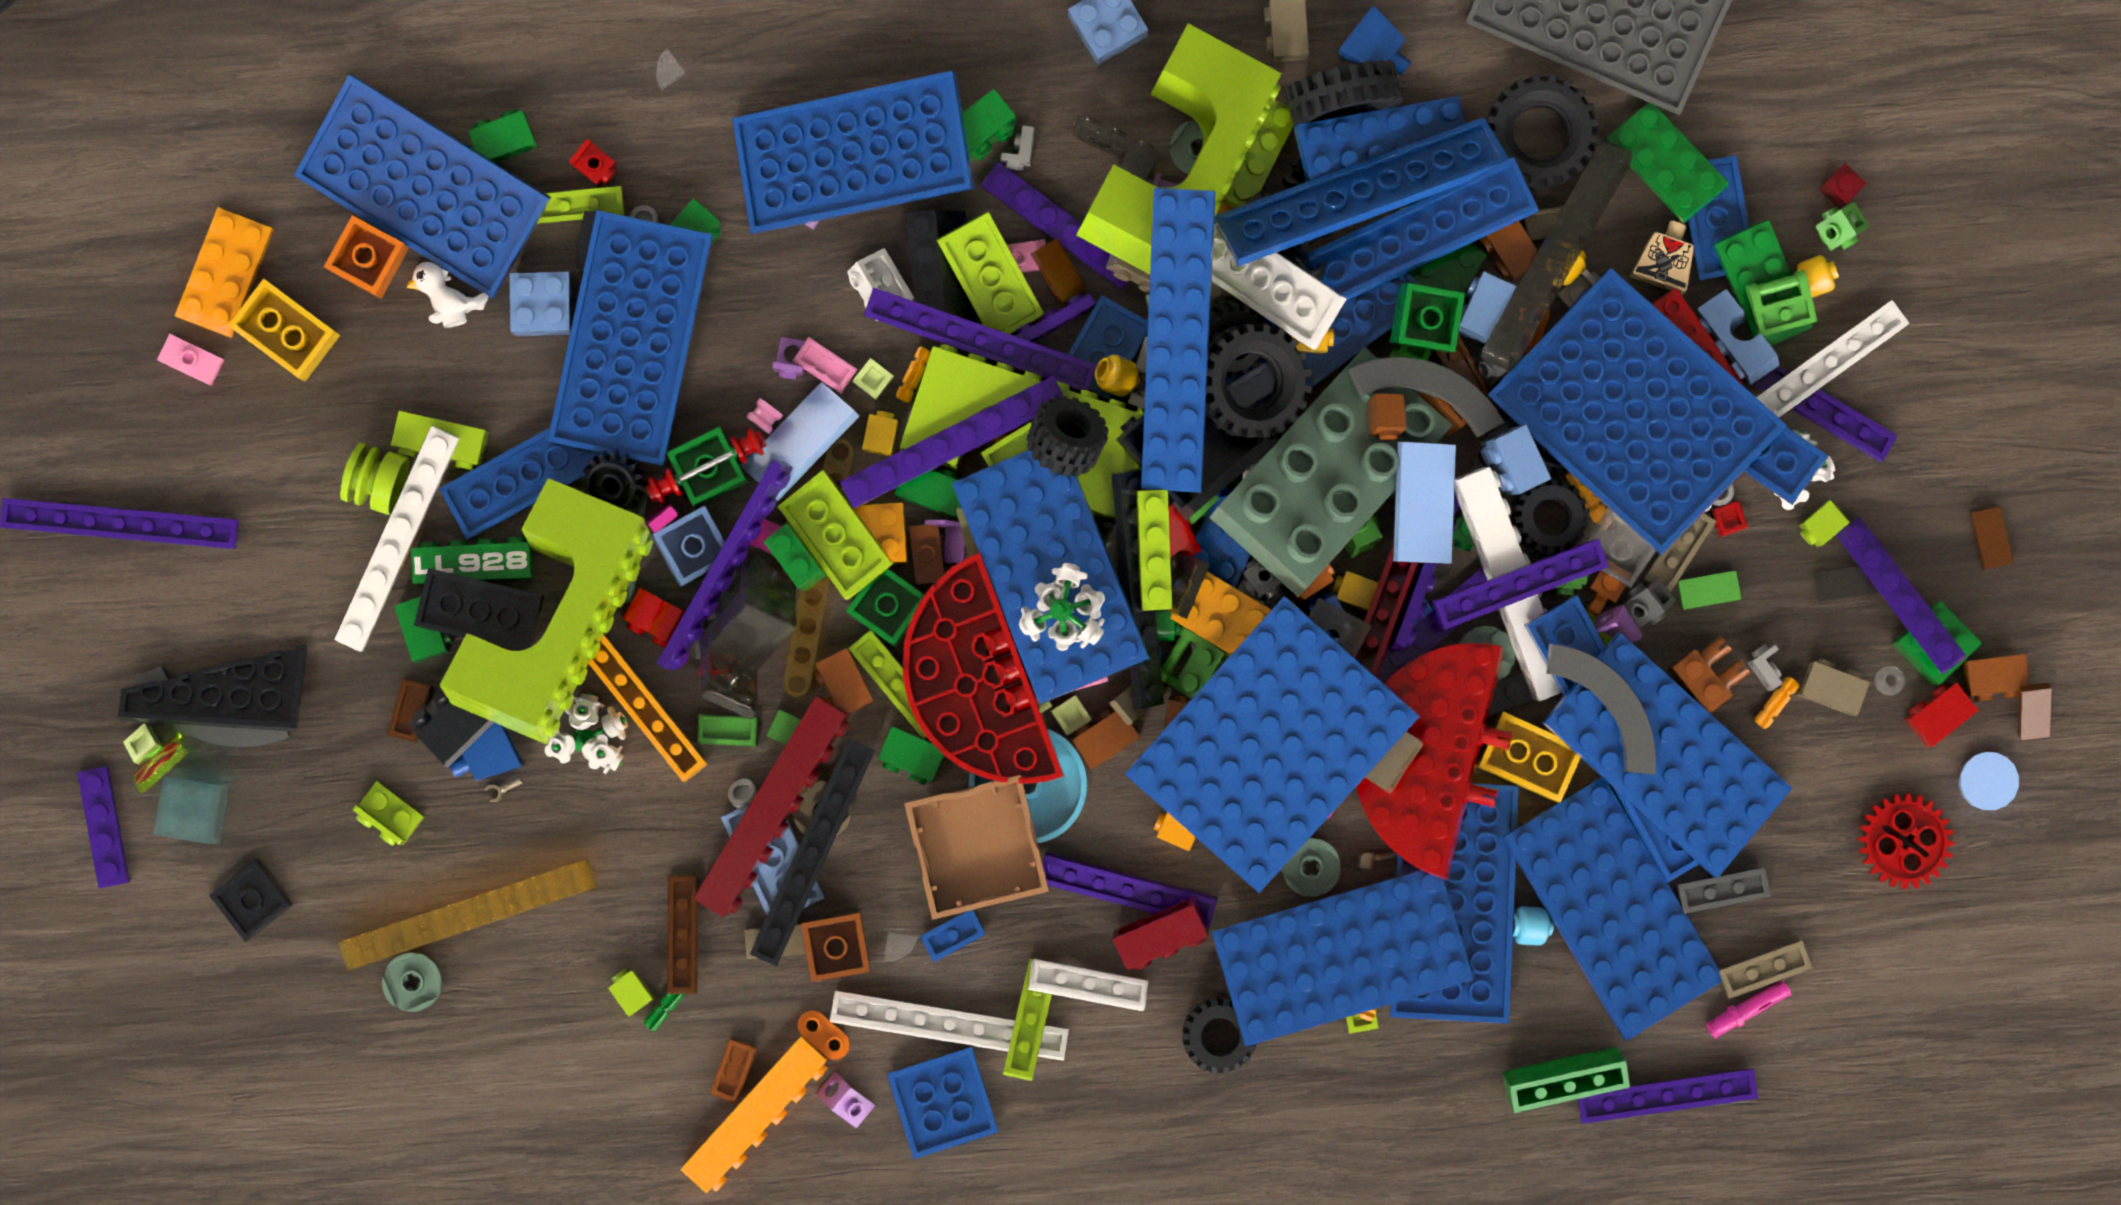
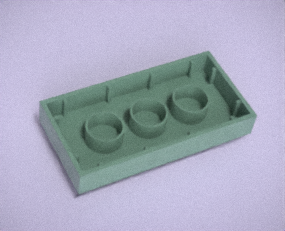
(1321, 481)

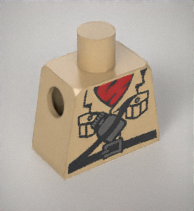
(1665, 260)

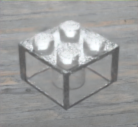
(1623, 548)

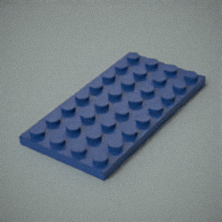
(853, 152)
(422, 186)
(630, 337)
(1025, 528)
(1706, 784)
(1483, 905)
(1613, 908)
(1341, 956)

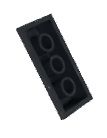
(931, 273)
(447, 728)

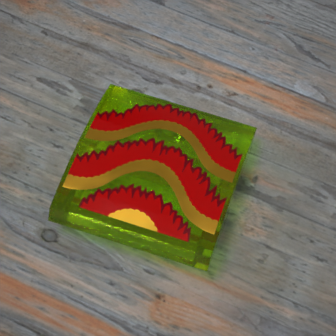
(160, 763)

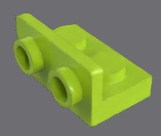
(388, 814)

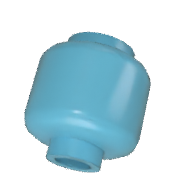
(1531, 925)

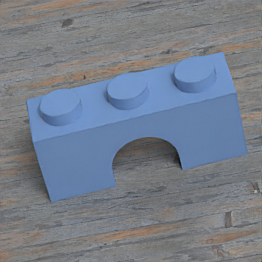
(1750, 358)

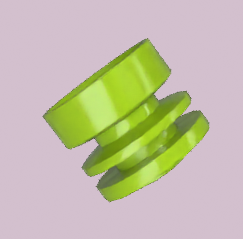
(368, 476)

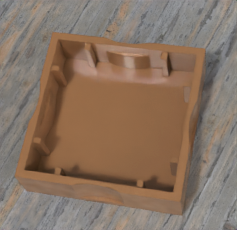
(976, 847)

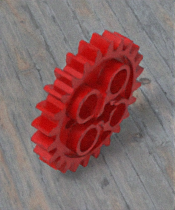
(1918, 818)

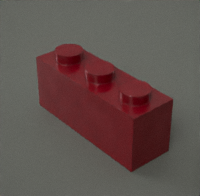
(1161, 934)

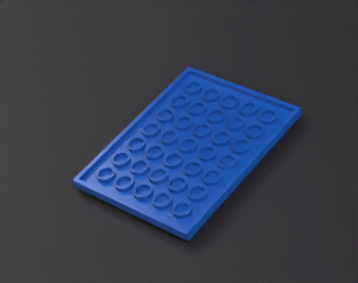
(1637, 411)
(1272, 744)

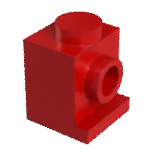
(603, 173)

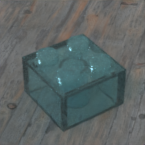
(191, 810)

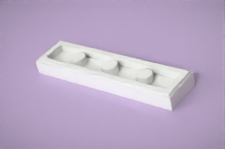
(1088, 984)

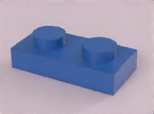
(952, 935)

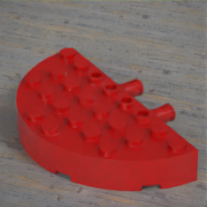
(972, 683)
(1426, 808)

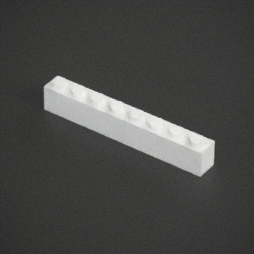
(1500, 553)

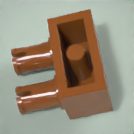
(1697, 678)

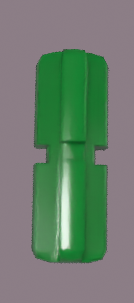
(660, 1012)

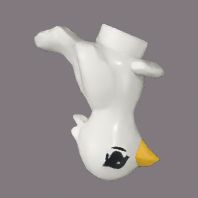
(446, 302)

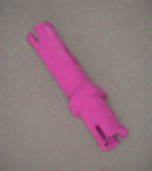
(1747, 1009)

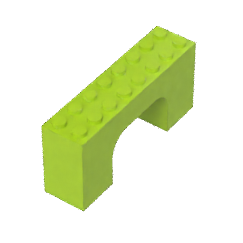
(1229, 102)
(963, 386)
(536, 685)

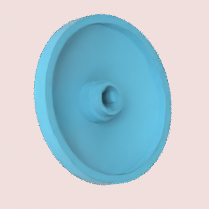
(1057, 802)

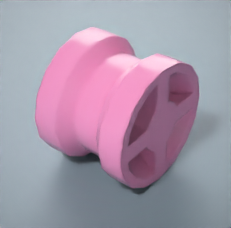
(764, 416)

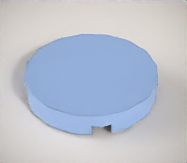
(1988, 781)

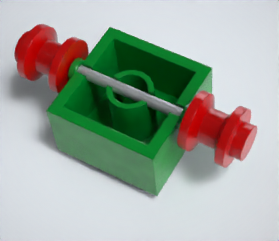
(706, 467)

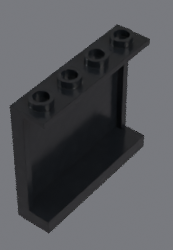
(1223, 460)

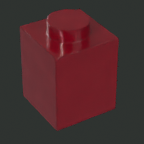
(1842, 186)

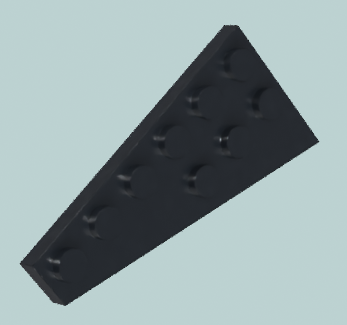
(236, 694)

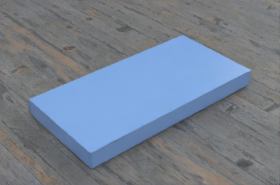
(804, 435)
(1424, 503)
(774, 871)

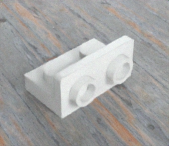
(877, 272)

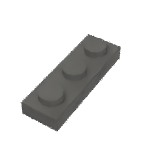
(1723, 890)

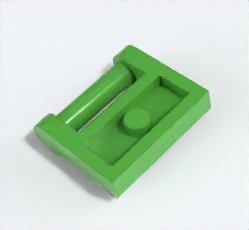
(1783, 313)
(1200, 666)

